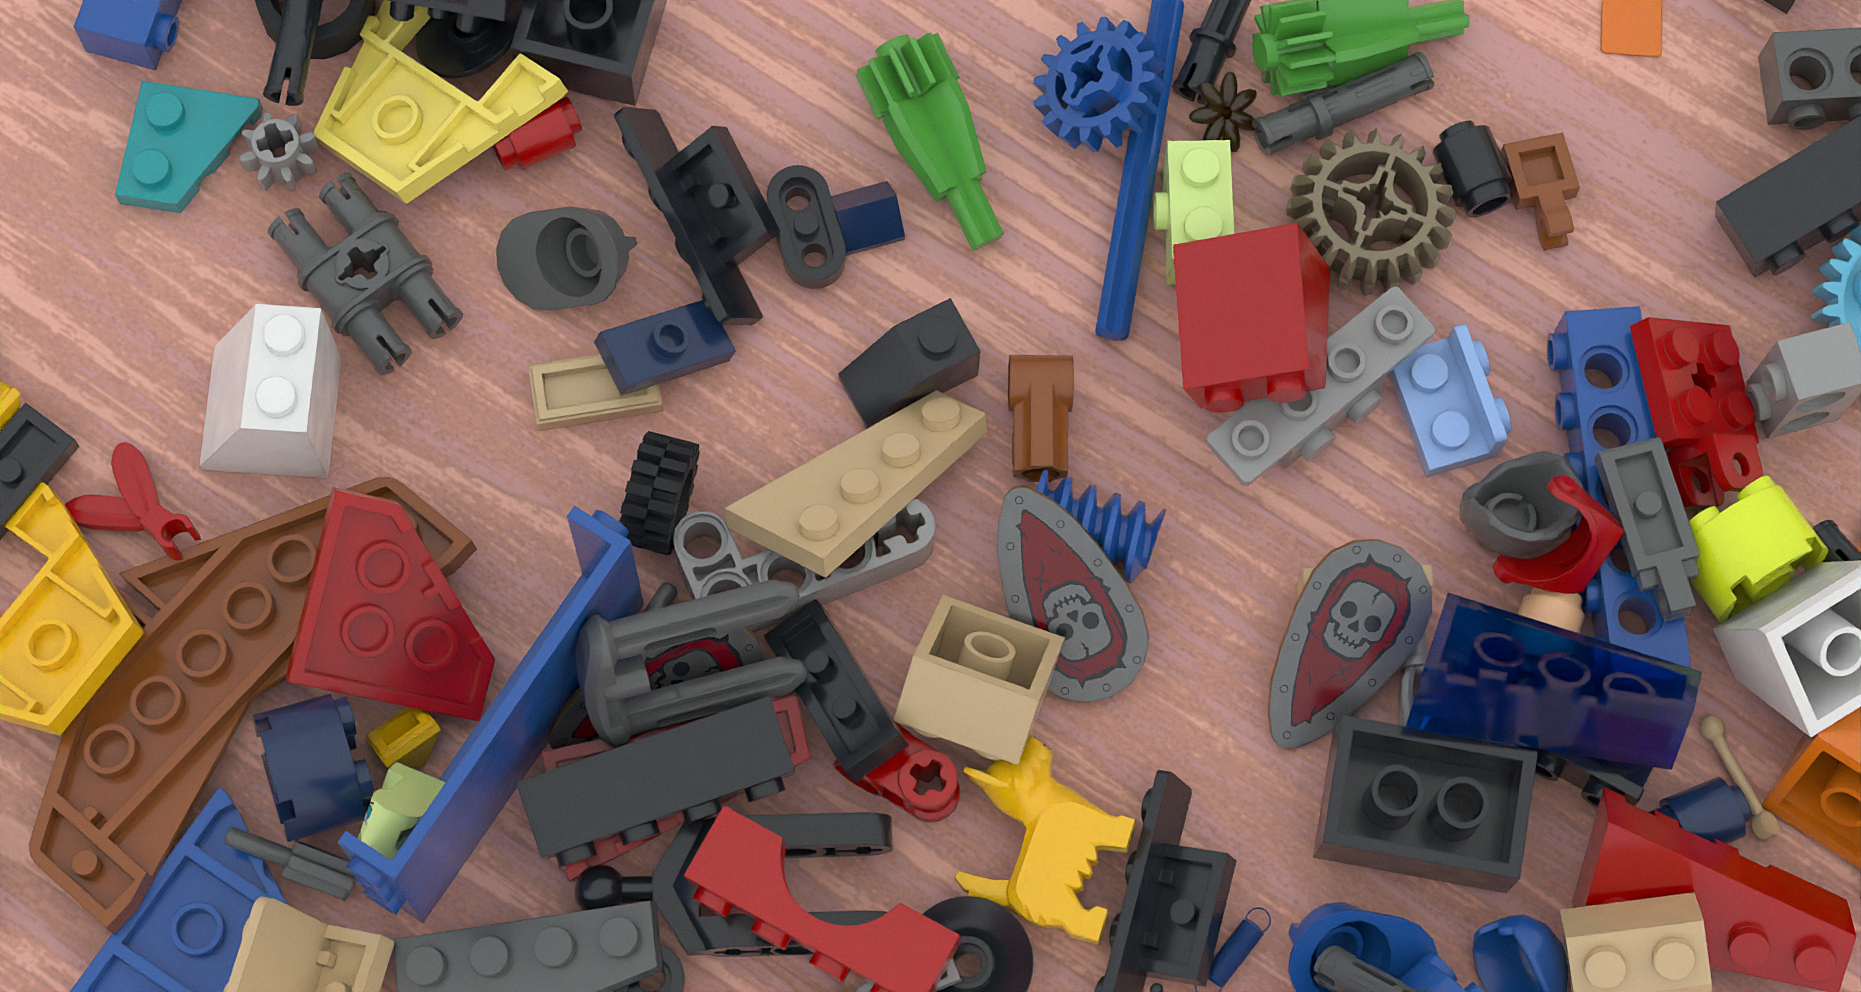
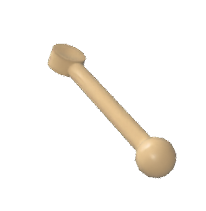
(1763, 822)

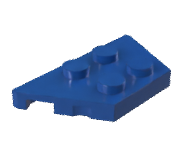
(191, 915)

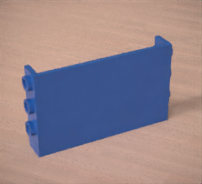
(508, 733)

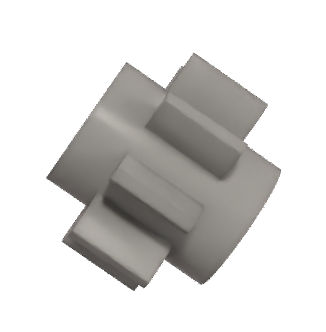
(284, 169)

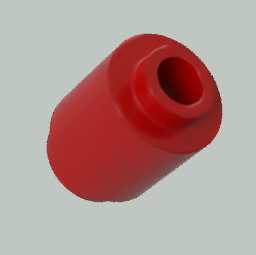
(540, 137)

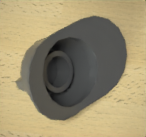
(562, 257)

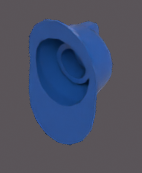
(1373, 937)

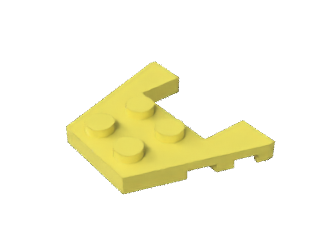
(410, 124)

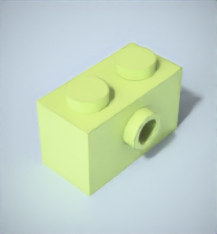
(1194, 195)

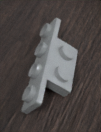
(1355, 373)

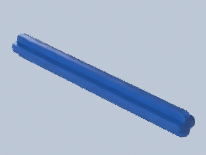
(1138, 185)

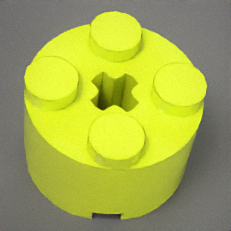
(1751, 548)

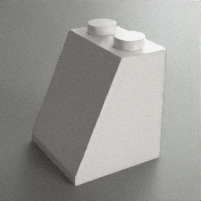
(273, 394)
(1802, 646)

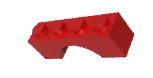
(745, 870)

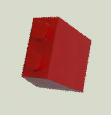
(1252, 317)

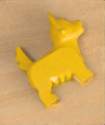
(1057, 845)

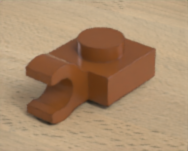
(1544, 179)

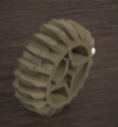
(1394, 220)

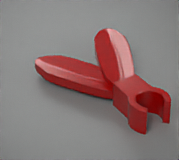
(137, 509)

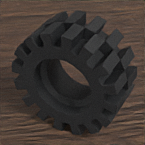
(659, 491)

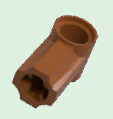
(1040, 402)

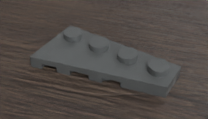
(542, 954)

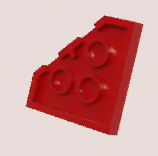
(385, 617)

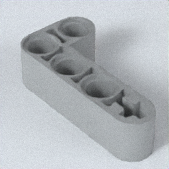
(728, 570)

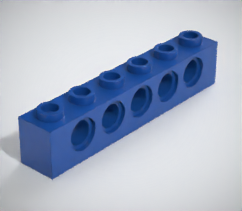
(1604, 342)

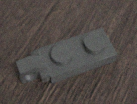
(1654, 522)

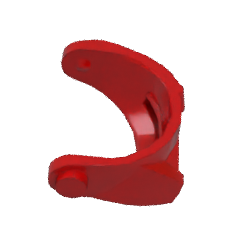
(1578, 558)

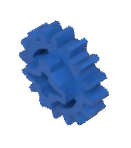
(1094, 87)

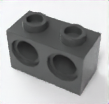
(1825, 62)

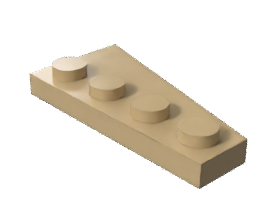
(855, 488)

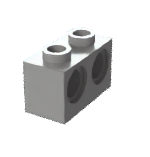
(1806, 380)

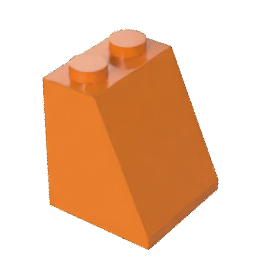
(1823, 788)

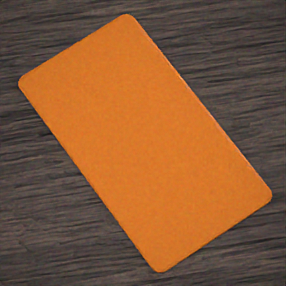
(1631, 27)

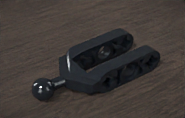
(731, 936)

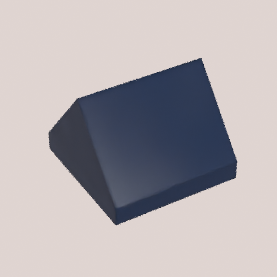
(869, 217)

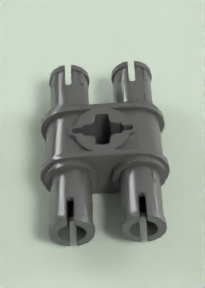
(351, 298)

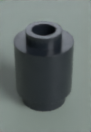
(1474, 168)

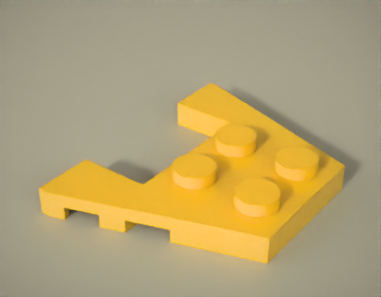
(65, 624)

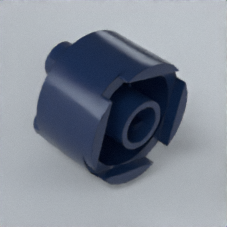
(312, 766)

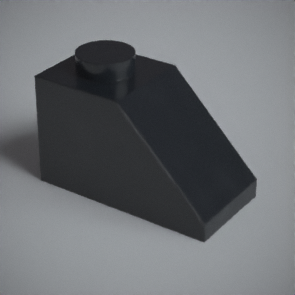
(911, 362)

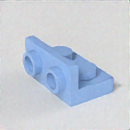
(1451, 403)

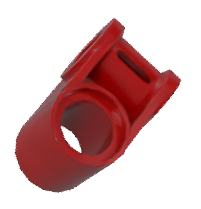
(899, 775)

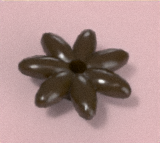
(1225, 111)

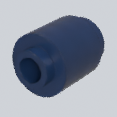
(1709, 810)

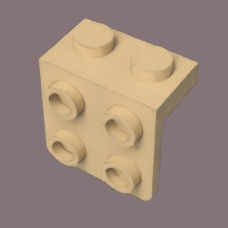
(301, 954)

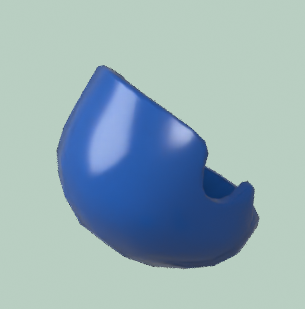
(1519, 956)

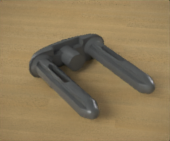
(616, 677)

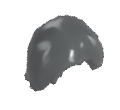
(1514, 508)

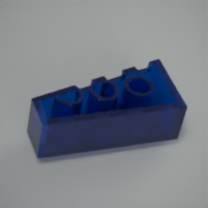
(1550, 688)

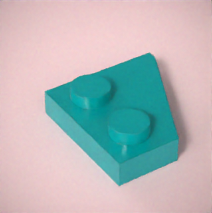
(177, 142)

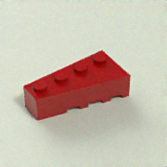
(1752, 914)

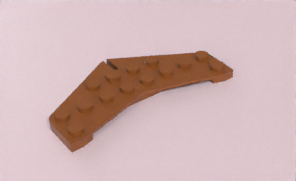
(177, 697)

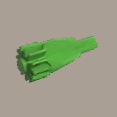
(1334, 41)
(932, 127)

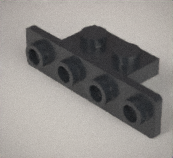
(708, 205)
(1170, 899)

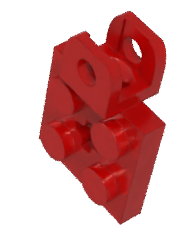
(1707, 420)

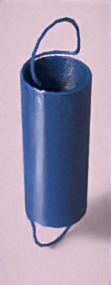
(1235, 951)

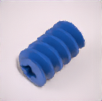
(1120, 536)

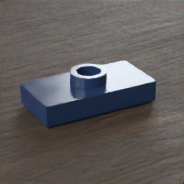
(663, 347)

